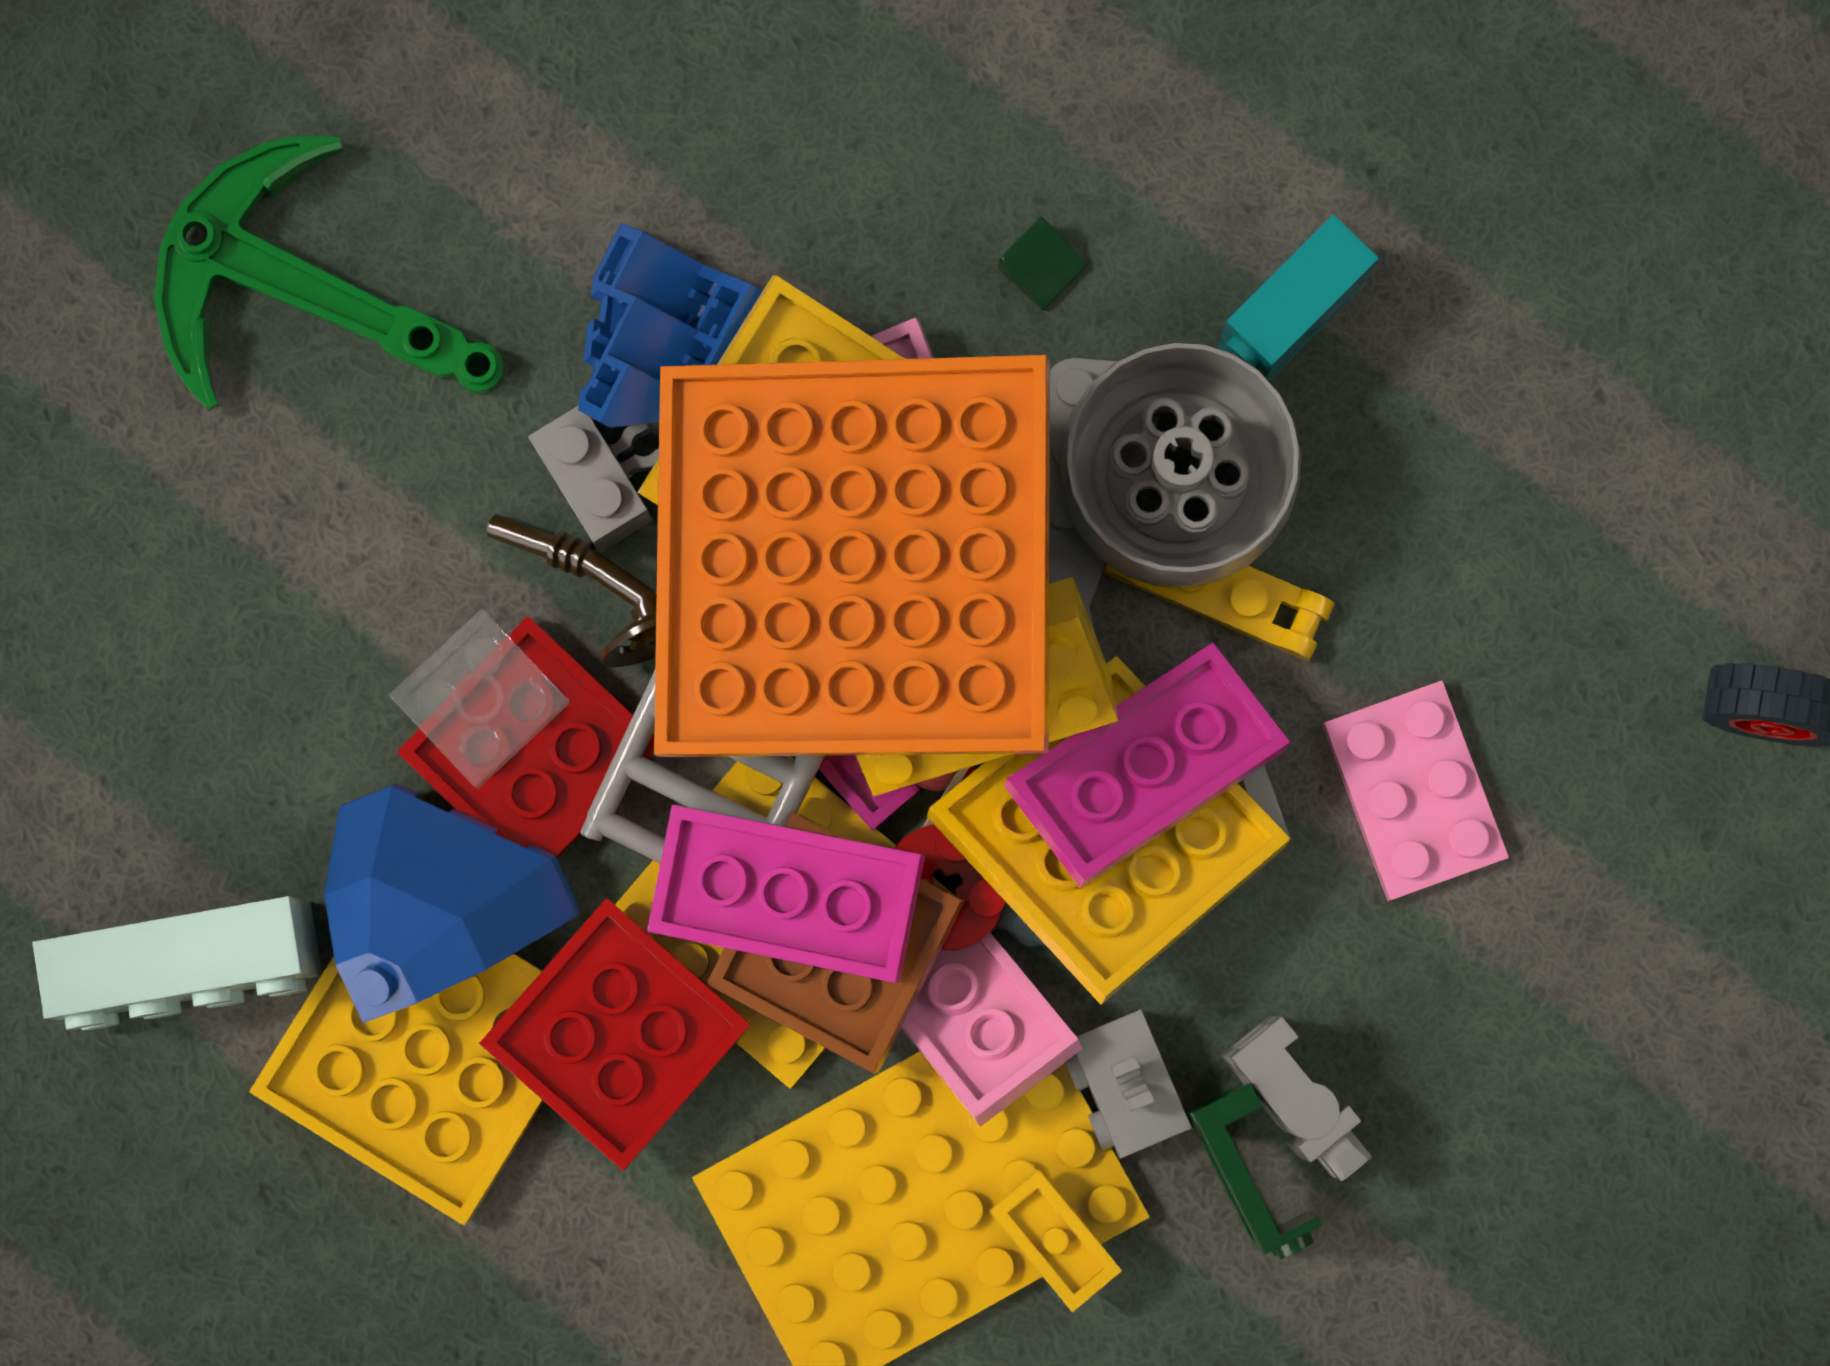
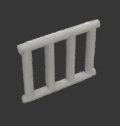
(630, 764)

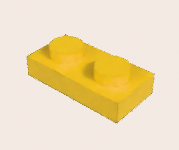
(1055, 1240)

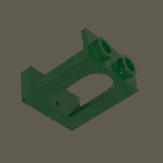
(1209, 1126)

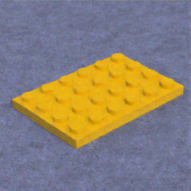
(876, 1216)

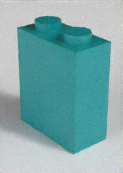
(1299, 299)

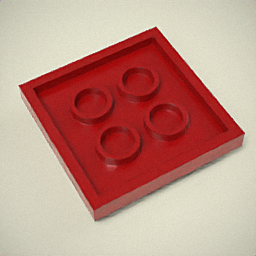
(553, 779)
(615, 1034)

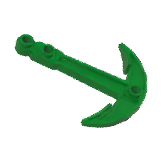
(232, 254)

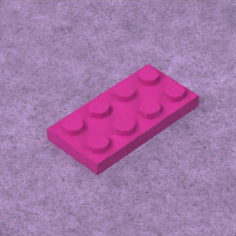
(1151, 769)
(786, 893)

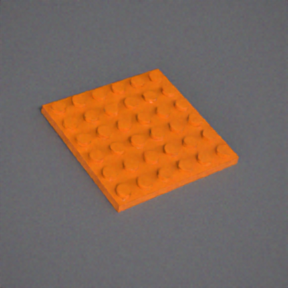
(853, 558)

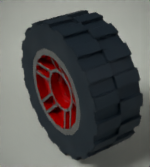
(1769, 703)

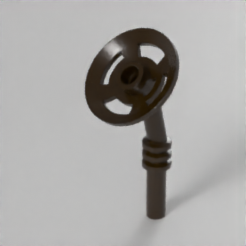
(581, 558)

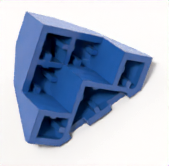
(654, 314)
(430, 899)

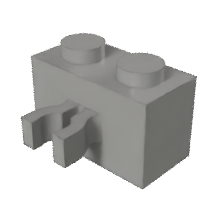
(593, 477)
(1127, 1085)

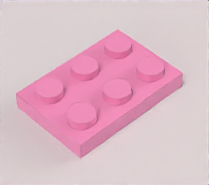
(1415, 790)
(987, 1028)

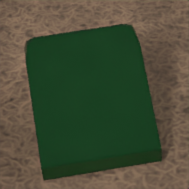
(1041, 263)

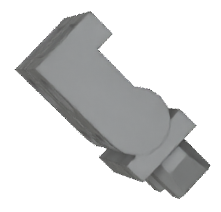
(1295, 1102)

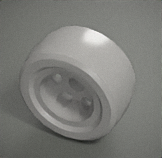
(1194, 386)

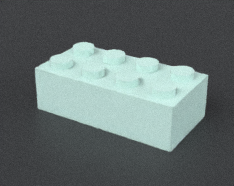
(176, 960)

